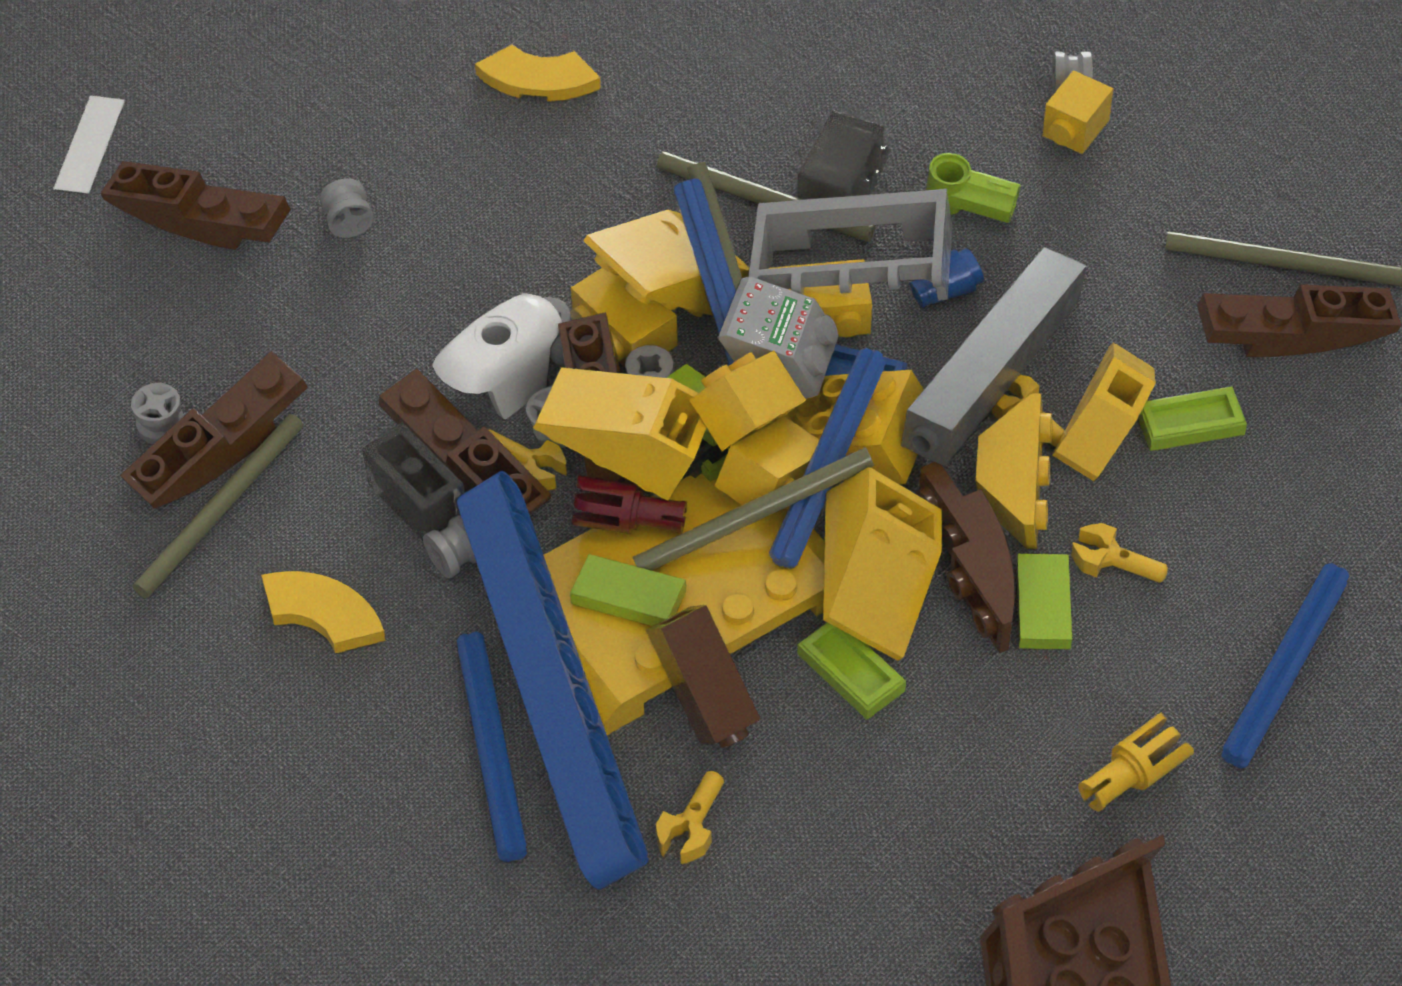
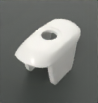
(505, 367)

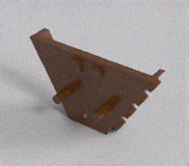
(1083, 929)

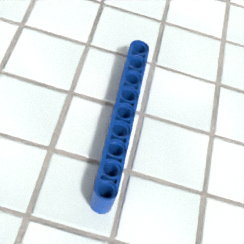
(552, 682)

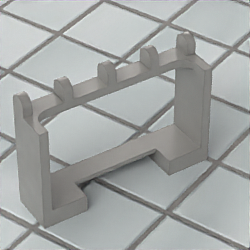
(789, 227)

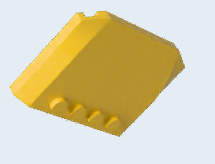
(730, 576)

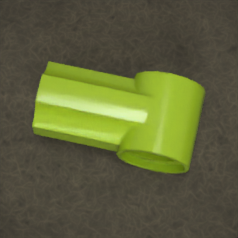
(972, 189)

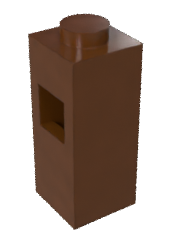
(704, 676)

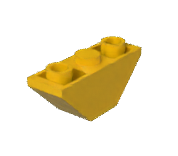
(1106, 412)
(1013, 469)

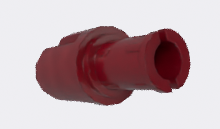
(631, 508)

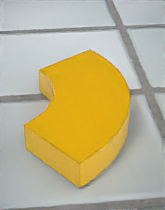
(551, 77)
(324, 606)

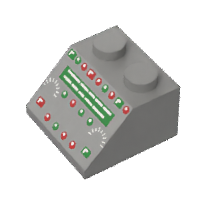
(781, 321)

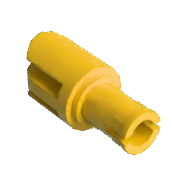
(1133, 765)

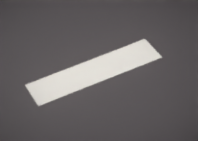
(89, 144)

